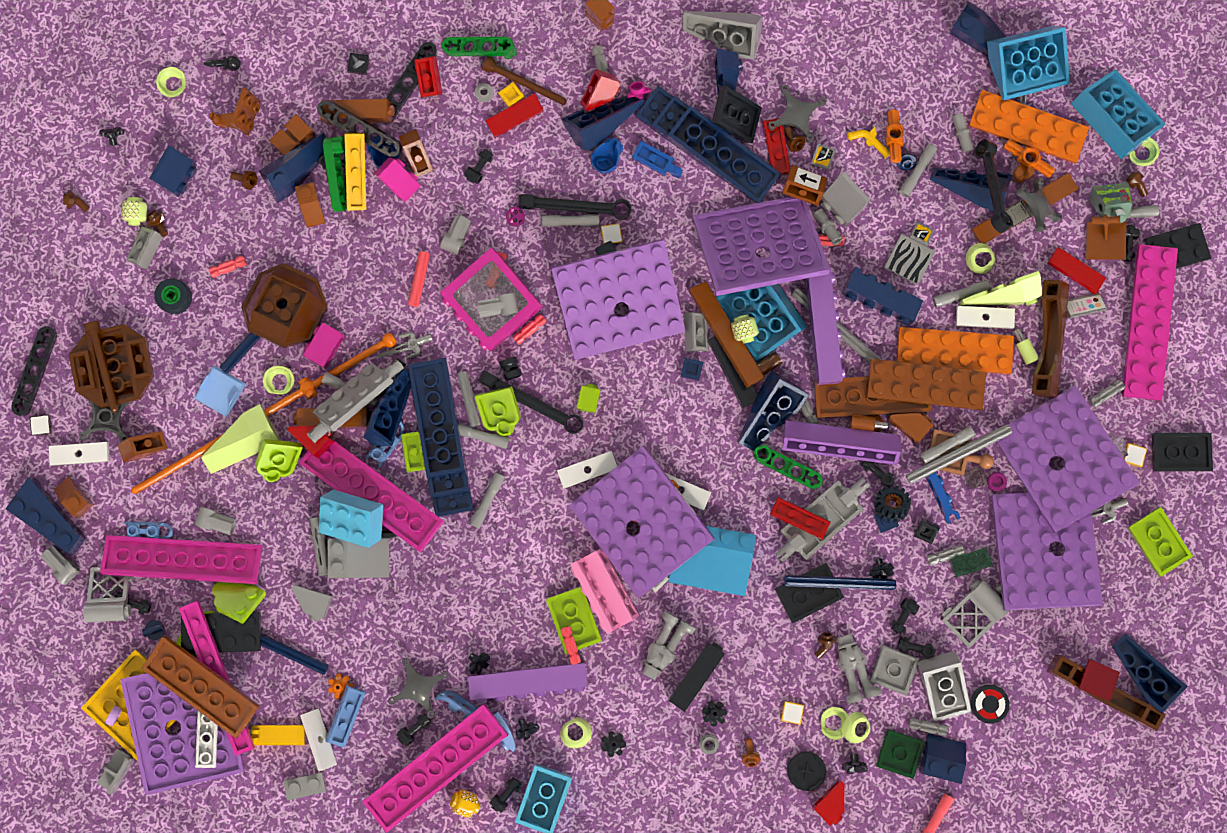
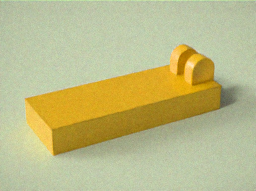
(278, 734)

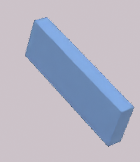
(345, 716)

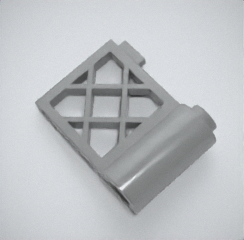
(986, 600)
(106, 608)

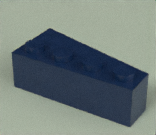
(881, 297)
(41, 513)

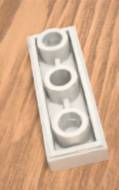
(996, 317)
(69, 453)
(575, 473)
(693, 495)
(316, 736)
(206, 750)

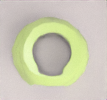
(166, 74)
(1154, 151)
(971, 254)
(269, 375)
(850, 724)
(587, 733)
(837, 734)

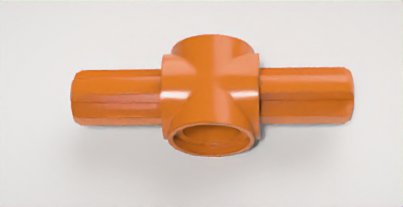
(896, 128)
(1037, 163)

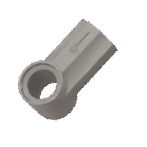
(455, 237)
(503, 305)
(211, 519)
(63, 568)

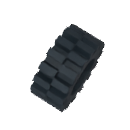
(898, 496)

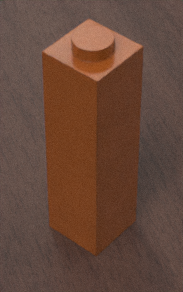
(368, 109)
(305, 417)

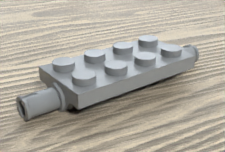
(352, 398)
(836, 505)

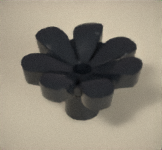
(112, 134)
(881, 569)
(478, 662)
(714, 708)
(526, 729)
(610, 740)
(854, 765)

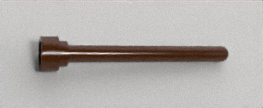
(491, 66)
(92, 329)

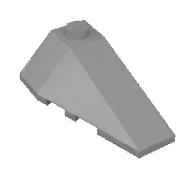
(727, 29)

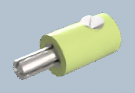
(1026, 348)

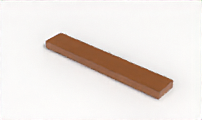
(1054, 192)
(722, 330)

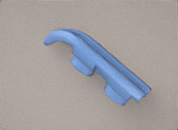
(379, 454)
(152, 529)
(456, 703)

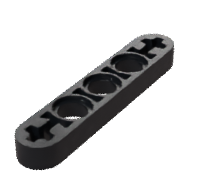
(409, 73)
(369, 129)
(34, 381)

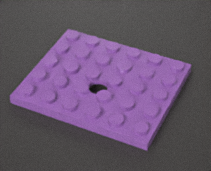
(779, 226)
(631, 275)
(1092, 467)
(668, 524)
(1029, 571)
(164, 758)

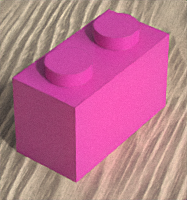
(397, 178)
(323, 345)

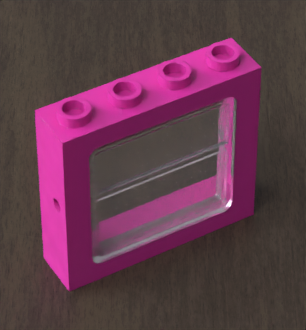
(487, 280)

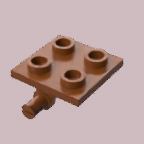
(242, 117)
(1106, 238)

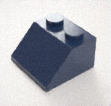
(173, 171)
(944, 759)

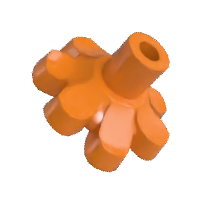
(341, 682)

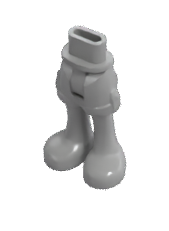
(660, 655)
(852, 658)

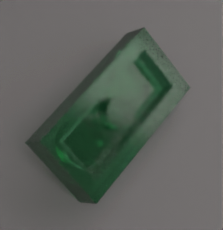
(970, 562)

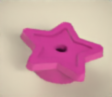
(637, 89)

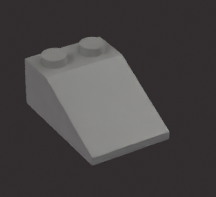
(844, 200)
(357, 561)
(944, 686)

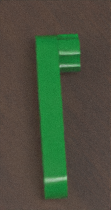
(478, 46)
(332, 149)
(788, 464)

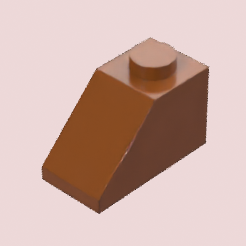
(415, 153)
(310, 204)
(912, 425)
(142, 446)
(73, 498)

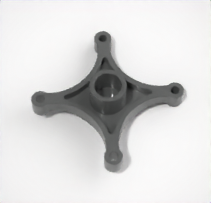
(797, 114)
(1038, 205)
(105, 420)
(418, 687)

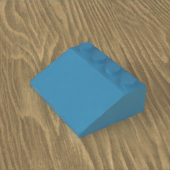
(1030, 61)
(1118, 113)
(773, 314)
(720, 565)

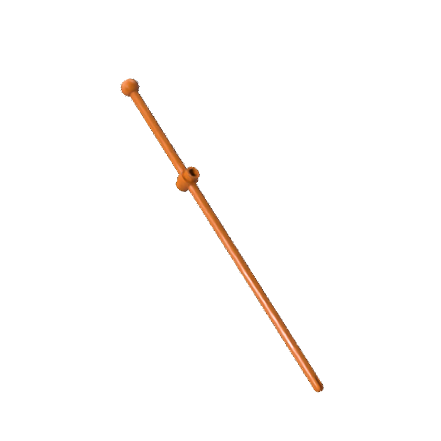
(306, 388)

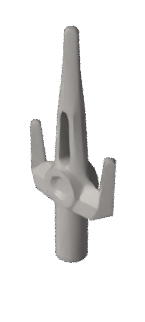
(412, 343)
(1109, 509)

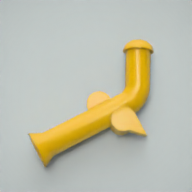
(871, 140)

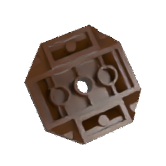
(294, 322)
(133, 372)

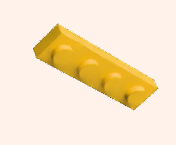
(355, 171)

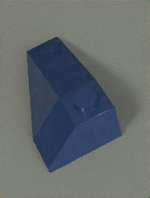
(976, 28)
(971, 185)

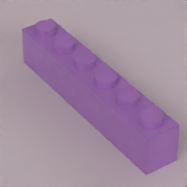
(824, 329)
(841, 442)
(527, 681)

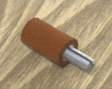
(866, 423)

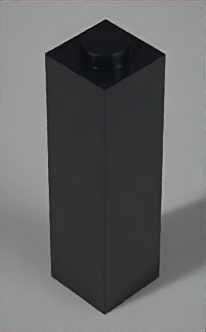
(696, 676)

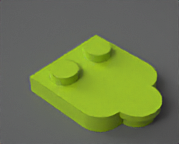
(499, 410)
(277, 458)
(237, 599)

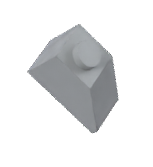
(313, 602)

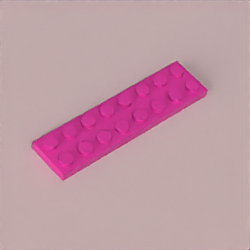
(1149, 322)
(352, 476)
(181, 559)
(435, 768)

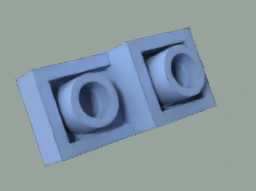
(509, 741)

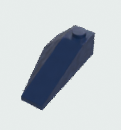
(727, 68)
(595, 126)
(293, 168)
(773, 405)
(389, 411)
(1153, 679)

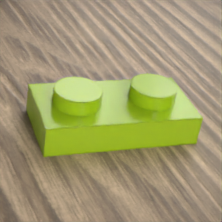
(413, 452)

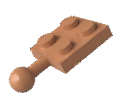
(985, 461)

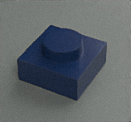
(691, 369)
(884, 525)

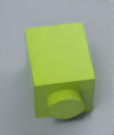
(588, 398)

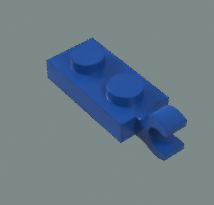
(656, 160)
(942, 498)

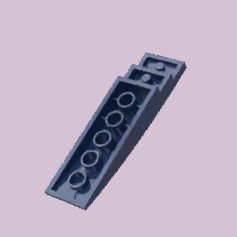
(708, 144)
(440, 446)

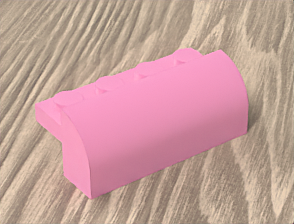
(604, 591)

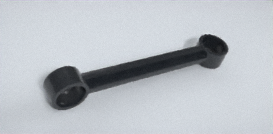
(532, 202)
(1001, 220)
(530, 401)

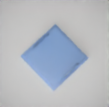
(219, 391)

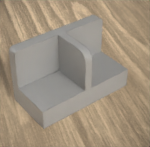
(115, 770)

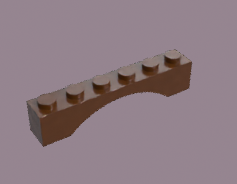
(1048, 369)
(1120, 700)

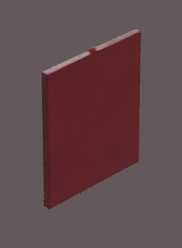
(1099, 680)

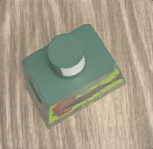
(1112, 200)

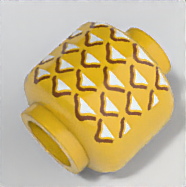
(465, 803)

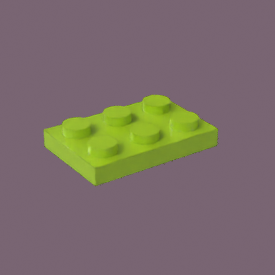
(1159, 542)
(574, 611)

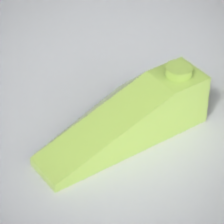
(1021, 291)
(240, 439)

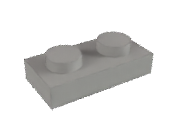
(304, 786)

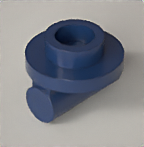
(908, 162)
(153, 630)

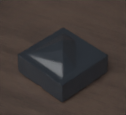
(358, 63)
(926, 531)

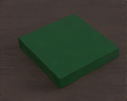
(900, 753)

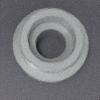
(484, 98)
(711, 750)

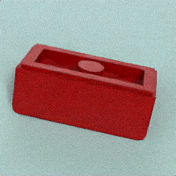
(428, 76)

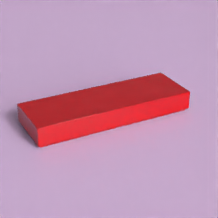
(514, 115)
(777, 148)
(1076, 270)
(800, 518)

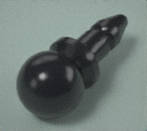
(232, 63)

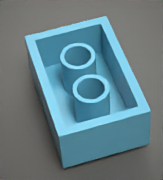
(350, 518)
(543, 799)

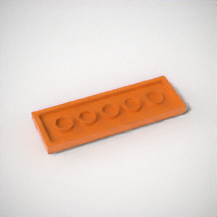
(1028, 126)
(956, 349)

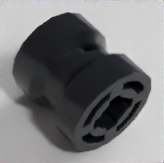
(510, 368)

